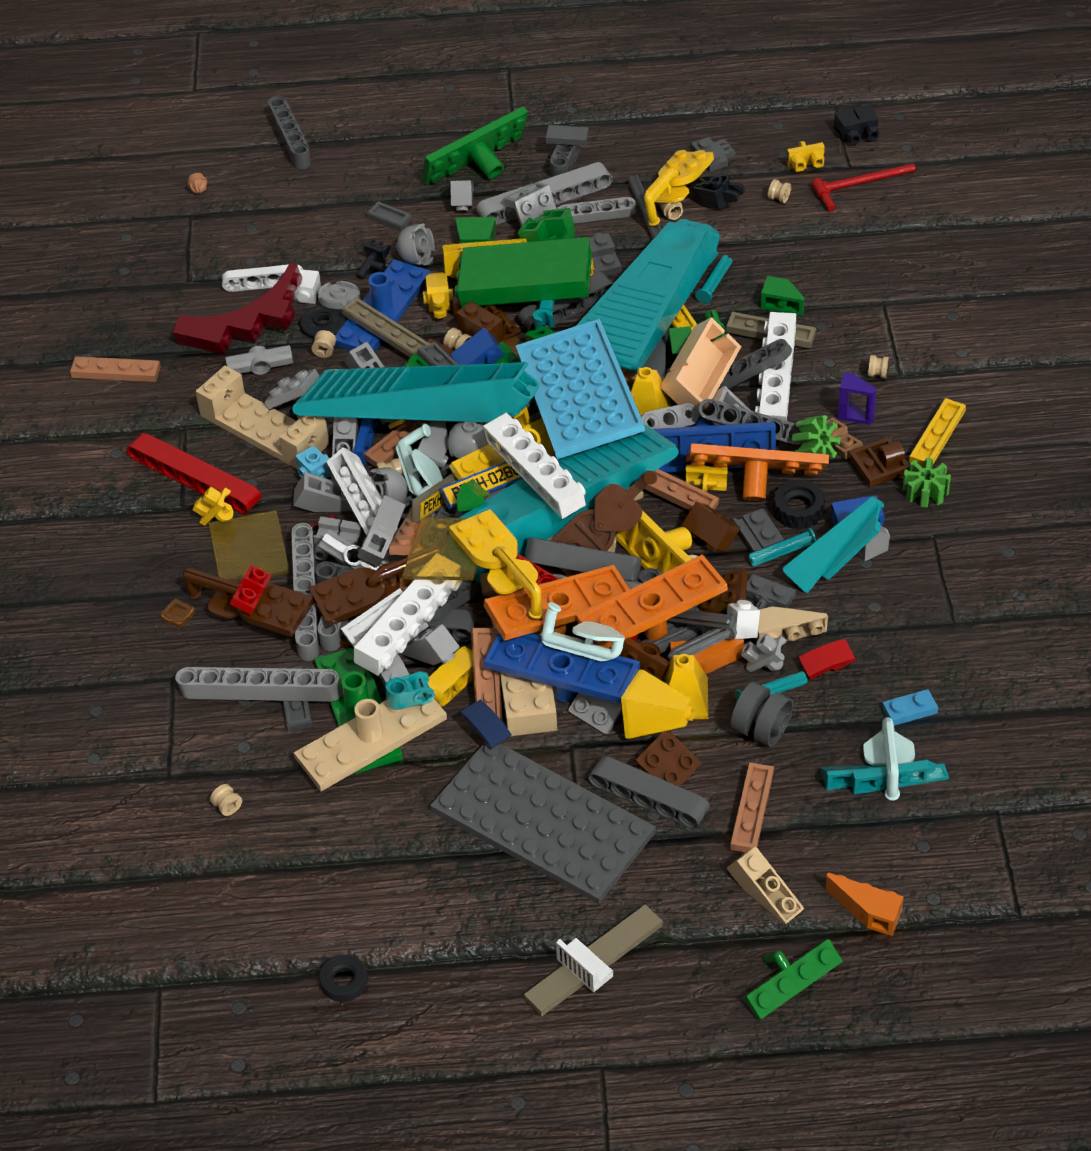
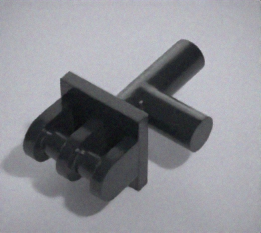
(376, 257)

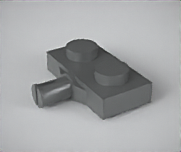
(769, 593)

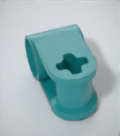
(407, 691)

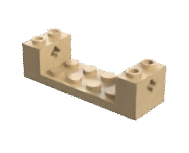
(228, 406)

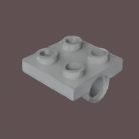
(291, 388)

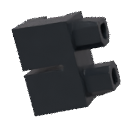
(857, 124)

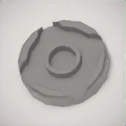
(338, 294)

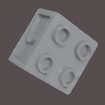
(531, 201)
(596, 711)

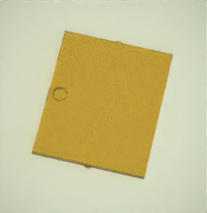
(249, 541)
(437, 554)

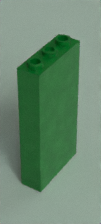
(524, 272)

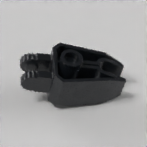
(715, 191)

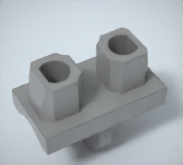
(765, 653)

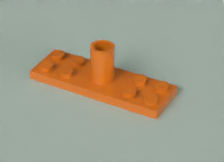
(756, 464)
(571, 593)
(657, 600)

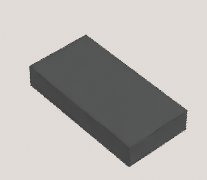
(567, 135)
(389, 216)

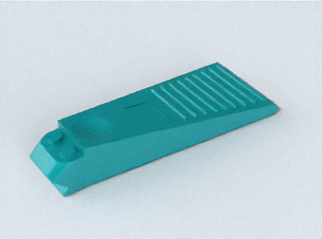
(653, 290)
(421, 392)
(612, 463)

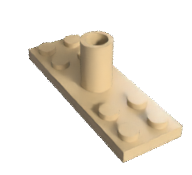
(365, 739)

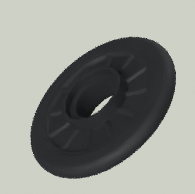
(310, 318)

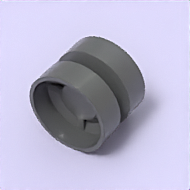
(762, 714)

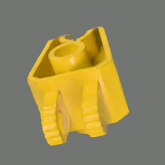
(438, 294)

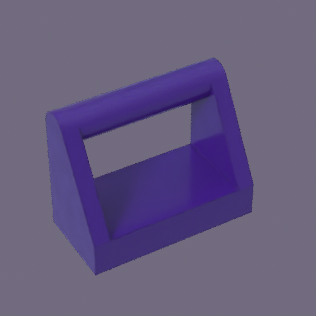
(849, 411)

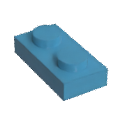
(910, 707)

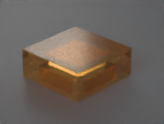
(177, 613)

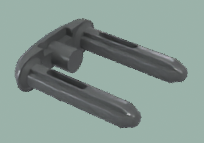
(709, 637)

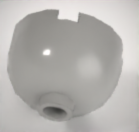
(415, 245)
(466, 438)
(390, 483)

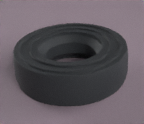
(347, 992)

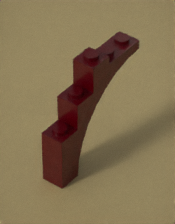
(246, 323)

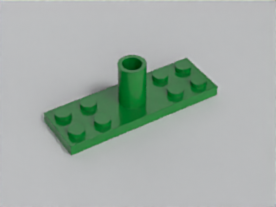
(476, 148)
(356, 686)

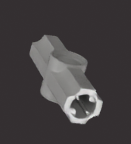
(260, 359)
(339, 547)

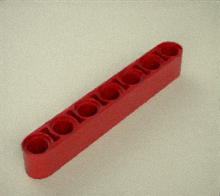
(192, 471)

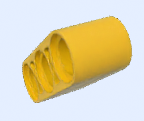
(452, 676)

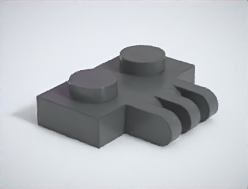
(720, 149)

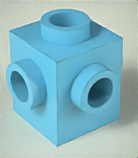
(313, 462)

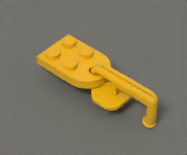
(670, 185)
(495, 548)

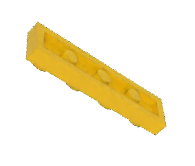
(938, 431)

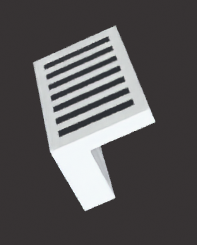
(583, 964)

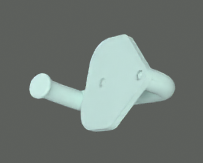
(416, 463)
(589, 630)
(889, 750)

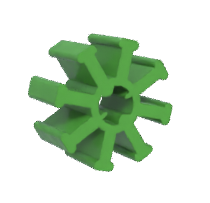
(816, 436)
(926, 482)

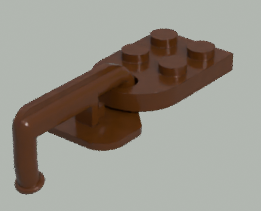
(613, 512)
(357, 590)
(276, 610)

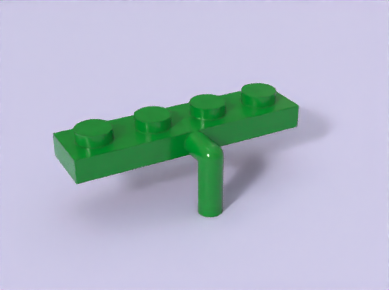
(791, 978)

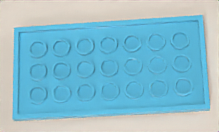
(580, 389)

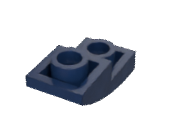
(486, 723)

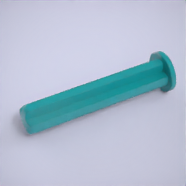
(704, 294)
(782, 548)
(782, 684)

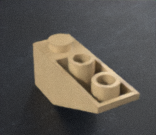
(790, 623)
(765, 885)

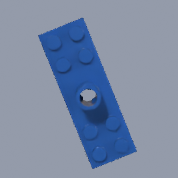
(391, 295)
(705, 432)
(563, 670)

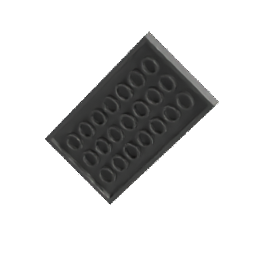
(544, 820)

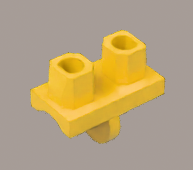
(806, 155)
(707, 477)
(213, 505)

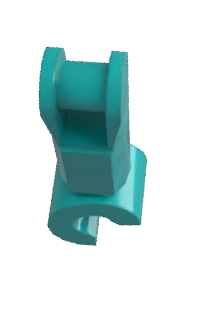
(544, 314)

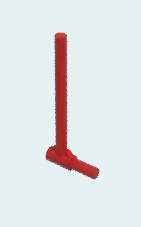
(823, 188)

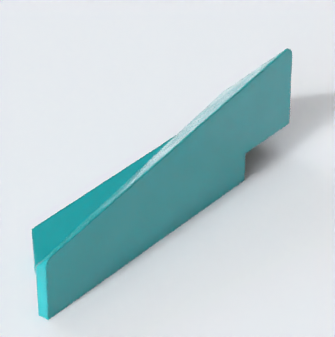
(836, 546)
(874, 778)

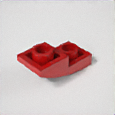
(250, 589)
(829, 656)

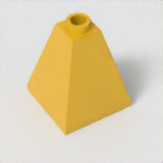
(647, 391)
(689, 679)
(653, 707)

